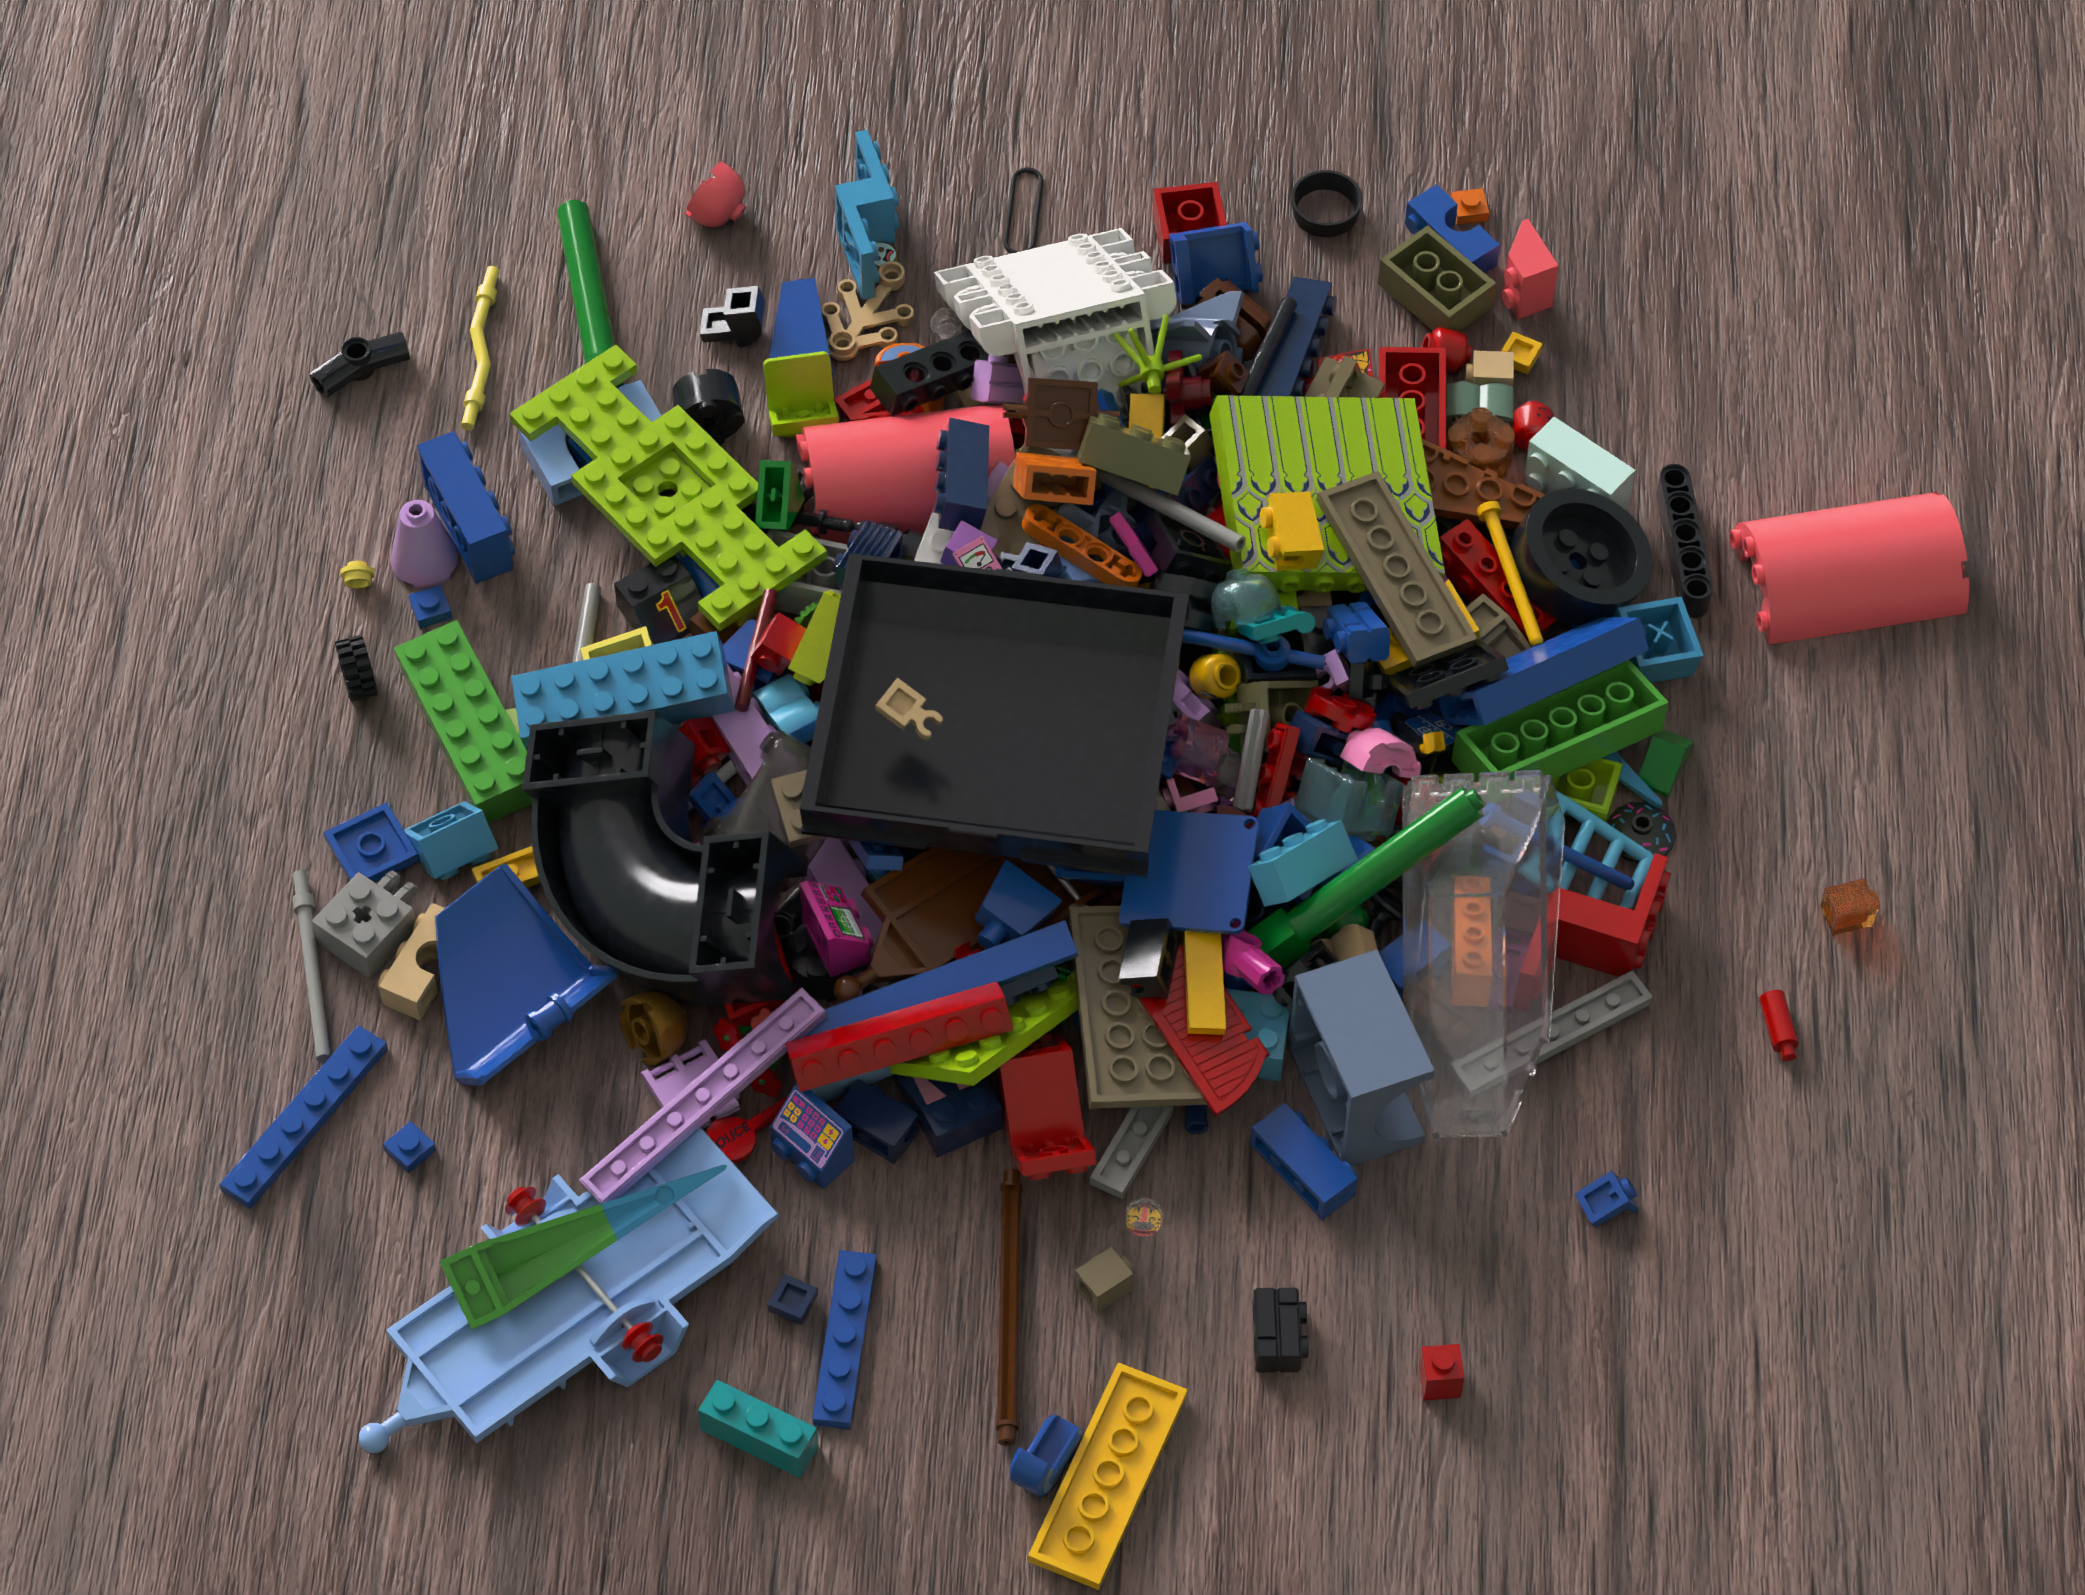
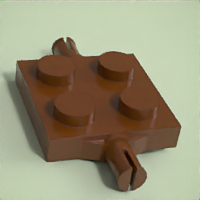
(1057, 412)

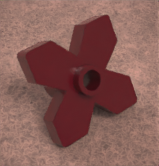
(1185, 393)

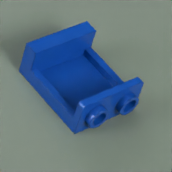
(1213, 254)

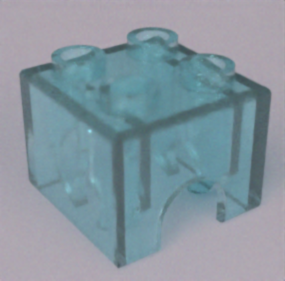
(1359, 798)

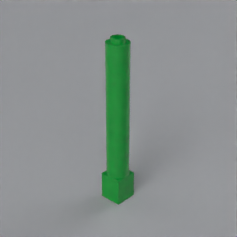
(585, 279)
(1287, 934)

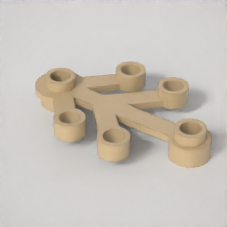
(890, 279)

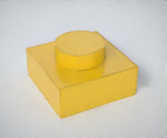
(1525, 351)

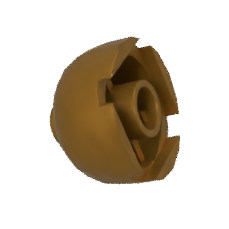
(654, 1025)

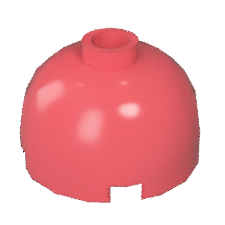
(718, 198)

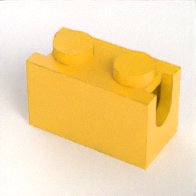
(1292, 531)

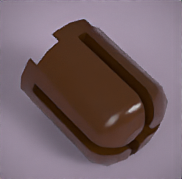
(1252, 319)

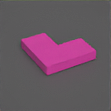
(1134, 544)

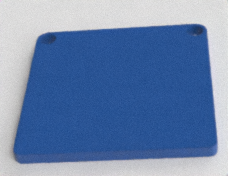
(1195, 873)

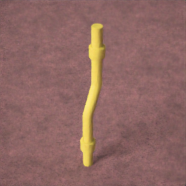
(475, 397)

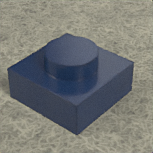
(792, 1299)

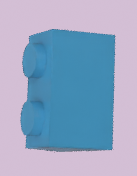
(452, 840)

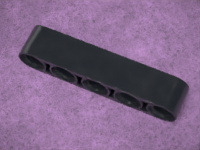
(1684, 539)

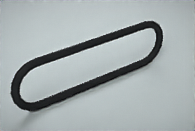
(1010, 206)

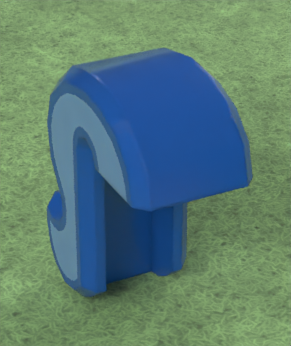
(1046, 1457)

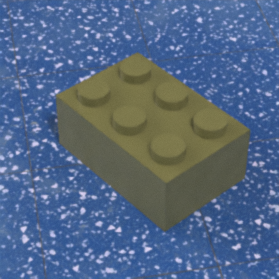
(1436, 282)
(1134, 453)

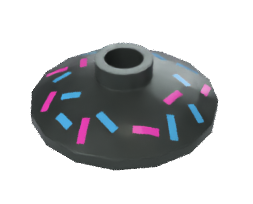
(1659, 831)

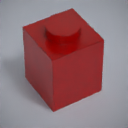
(778, 644)
(1441, 1372)

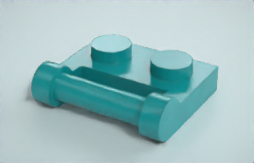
(1284, 621)

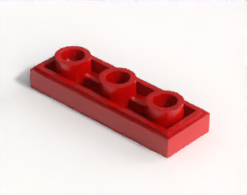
(1275, 770)

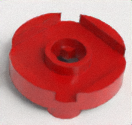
(1344, 711)

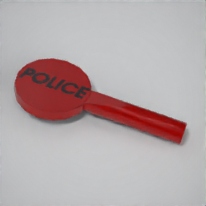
(737, 1136)

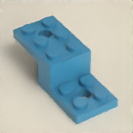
(866, 213)

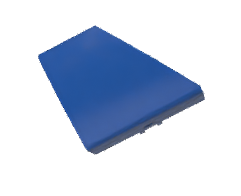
(506, 975)

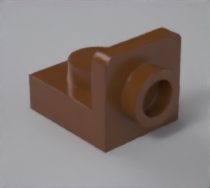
(1225, 374)

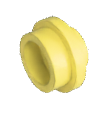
(357, 574)

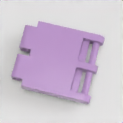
(672, 1083)

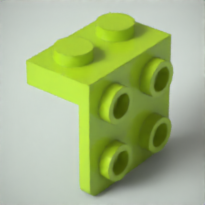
(799, 392)

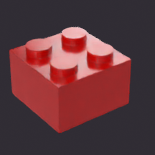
(1184, 210)

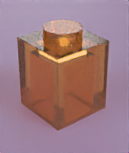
(1849, 906)

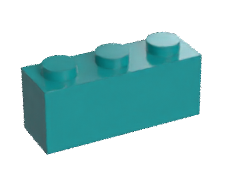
(758, 1428)

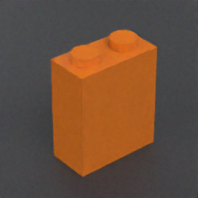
(1054, 478)

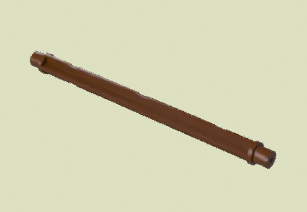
(1009, 1316)

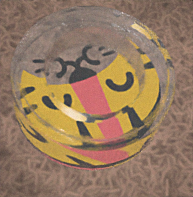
(1144, 1216)

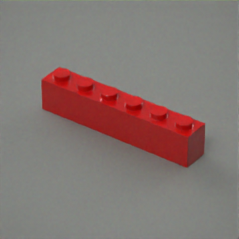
(898, 1036)

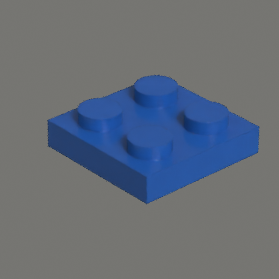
(372, 844)

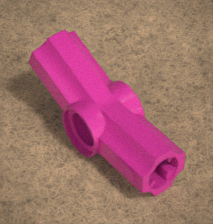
(1246, 960)

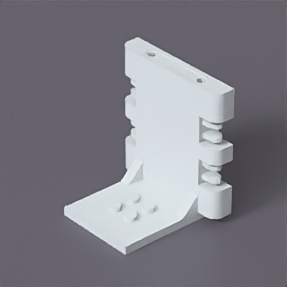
(1063, 306)

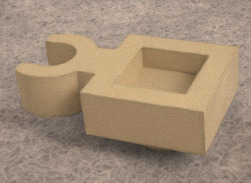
(904, 706)

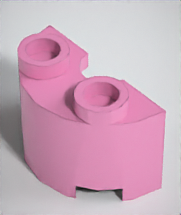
(1377, 749)

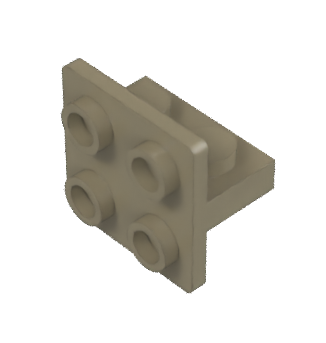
(1344, 380)

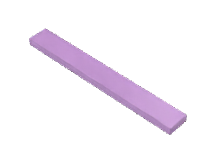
(703, 1098)

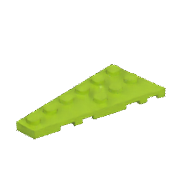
(975, 1060)

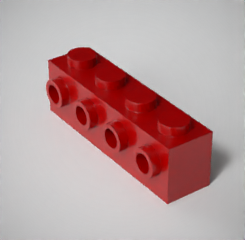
(1477, 570)

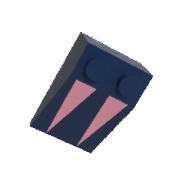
(951, 1112)

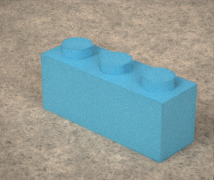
(1302, 862)

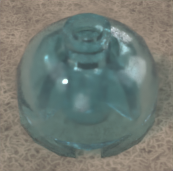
(1244, 599)

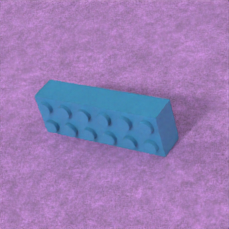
(674, 677)

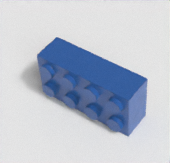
(466, 506)

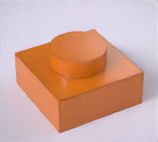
(1471, 206)

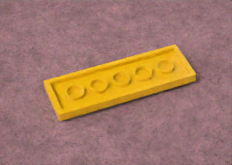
(1107, 1476)

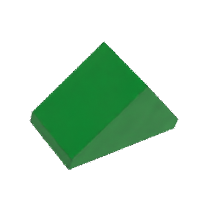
(778, 495)
(1665, 761)

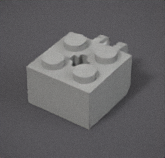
(367, 922)

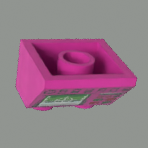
(834, 927)

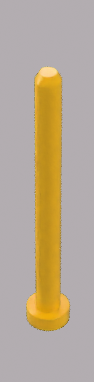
(1490, 513)

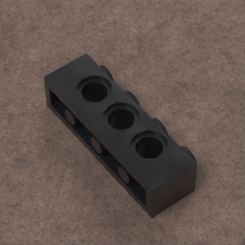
(927, 373)

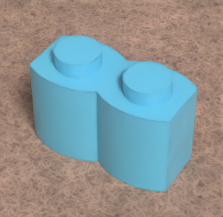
(788, 707)

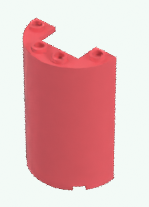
(888, 465)
(1856, 566)

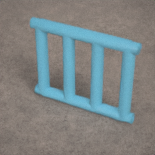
(1619, 843)

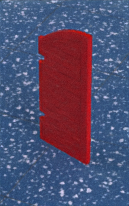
(1217, 1064)

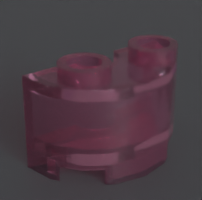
(1198, 749)

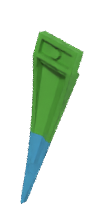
(515, 1266)

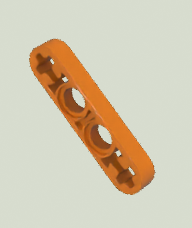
(1084, 545)

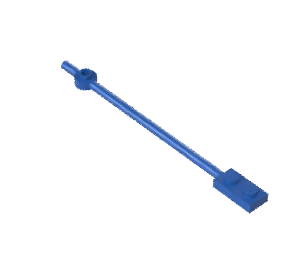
(1265, 659)

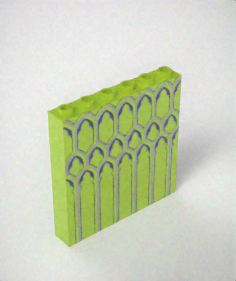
(1314, 446)

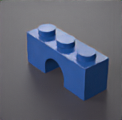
(1439, 213)

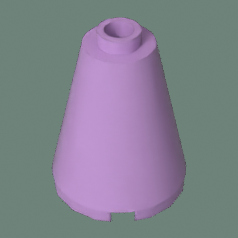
(422, 547)

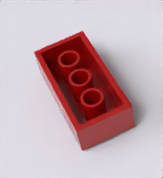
(1422, 376)

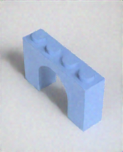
(551, 455)

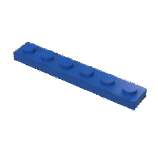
(303, 1117)

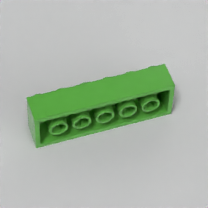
(467, 719)
(1566, 727)

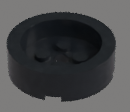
(1602, 538)

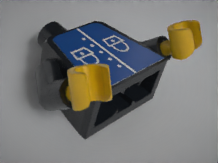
(1430, 740)

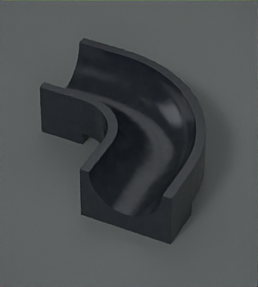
(630, 878)

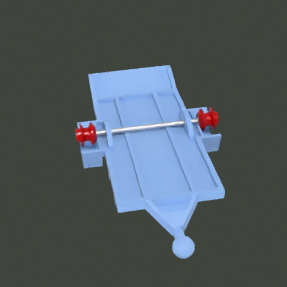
(521, 1356)

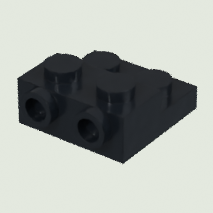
(1186, 551)

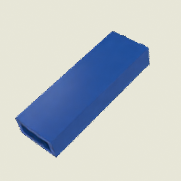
(1548, 670)

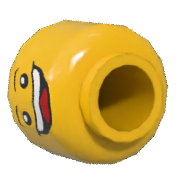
(1215, 676)

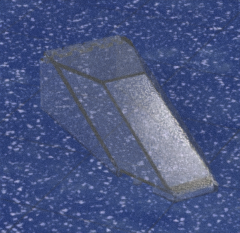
(1483, 947)

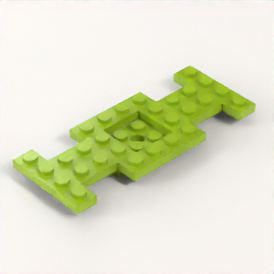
(638, 462)

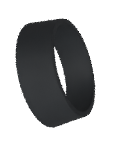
(1326, 181)

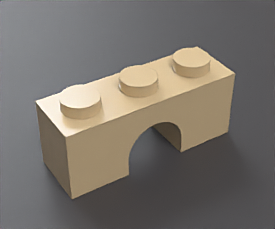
(406, 984)

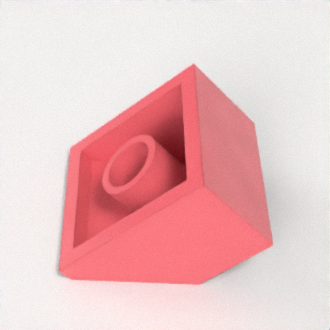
(1529, 274)

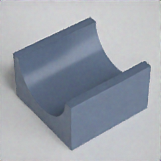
(1358, 1057)

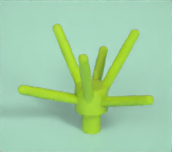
(1150, 367)

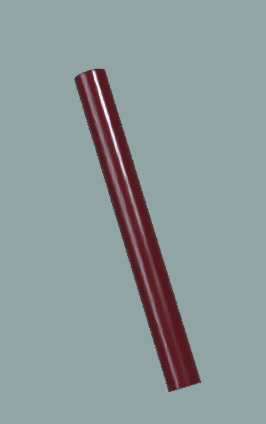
(751, 666)

